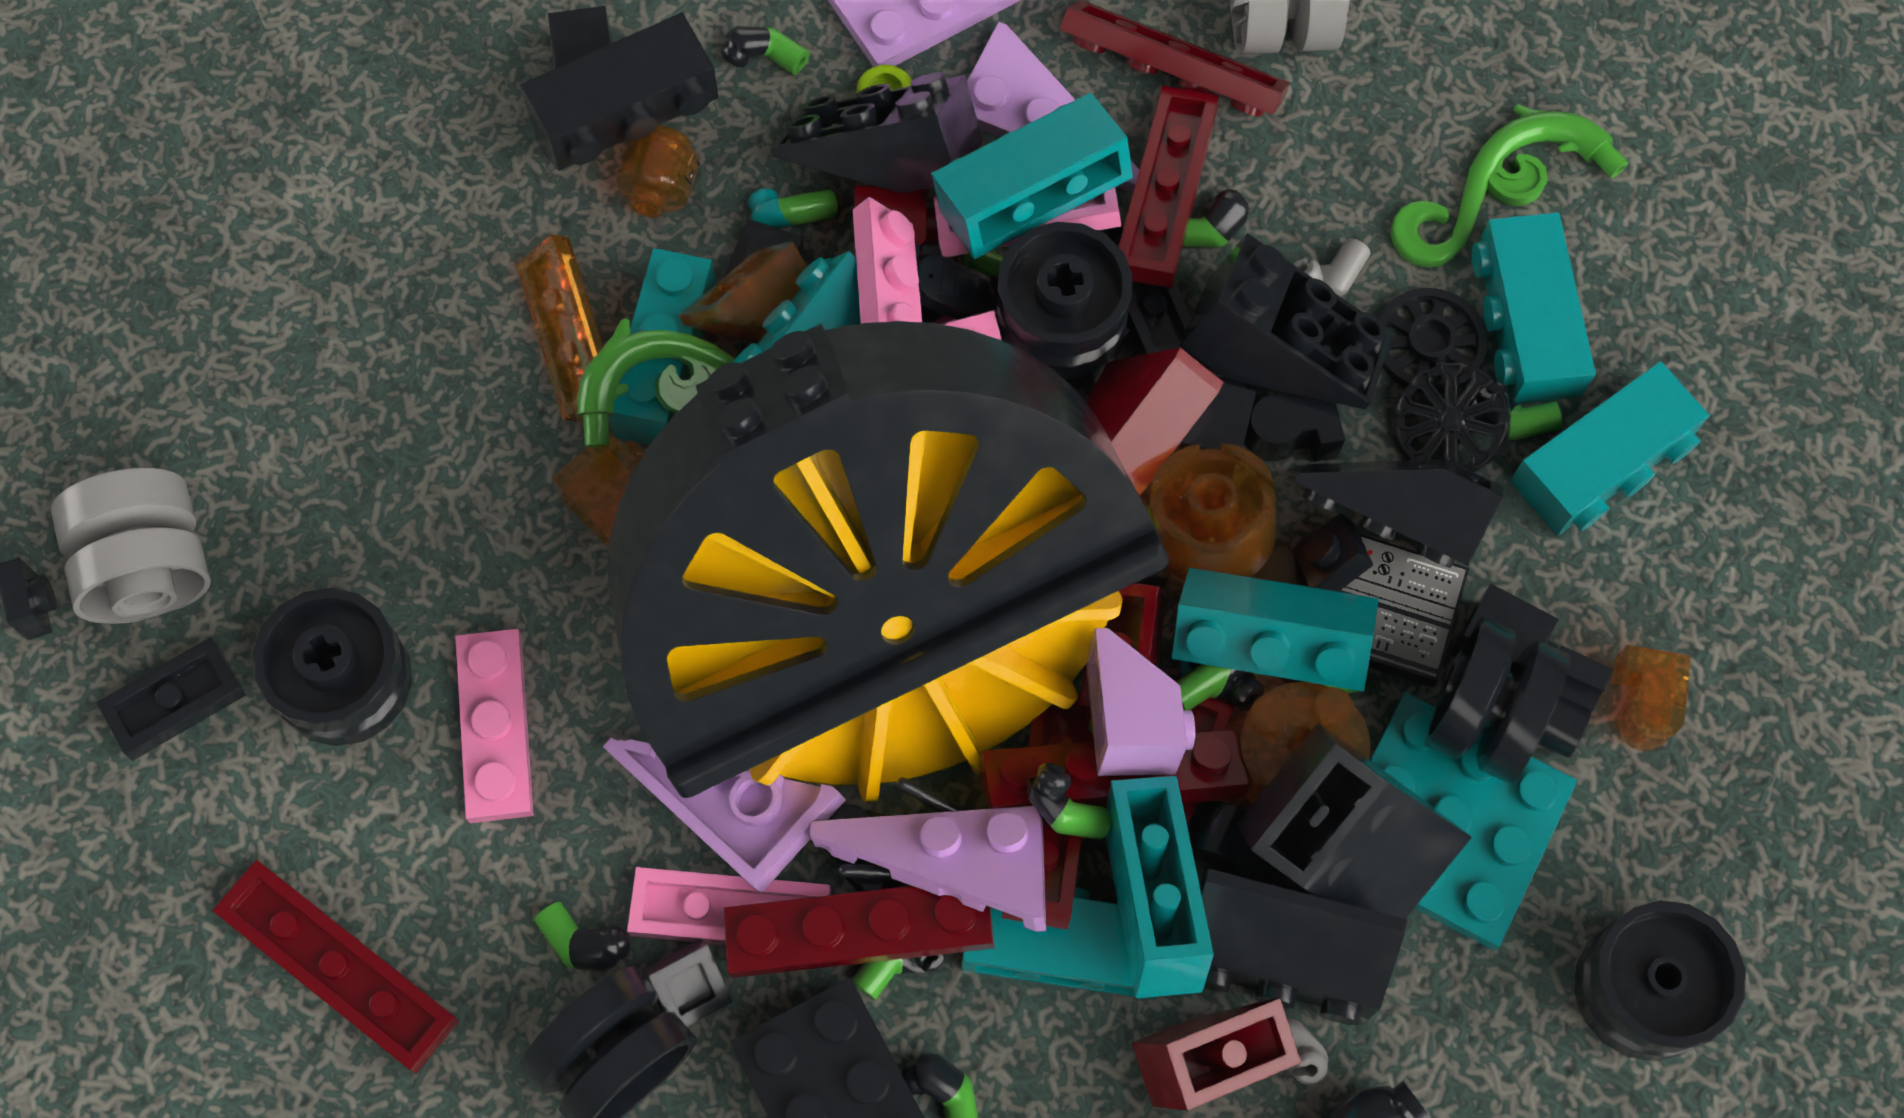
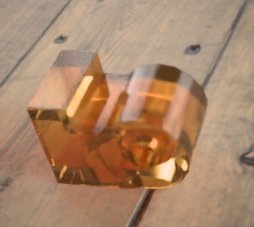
(1655, 695)

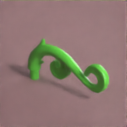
(1515, 190)
(626, 350)

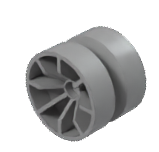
(1313, 24)
(129, 545)

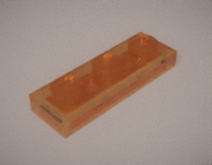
(560, 317)

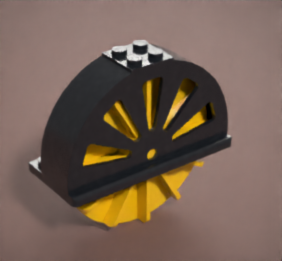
(867, 558)

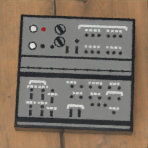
(1413, 609)

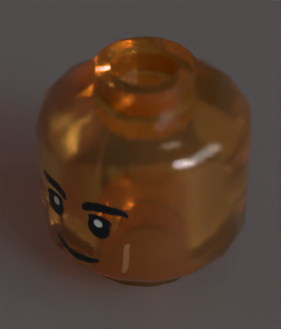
(658, 172)

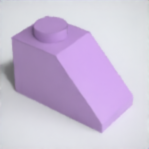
(1134, 711)

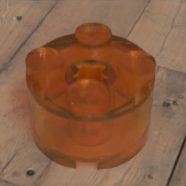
(1214, 510)
(1286, 718)

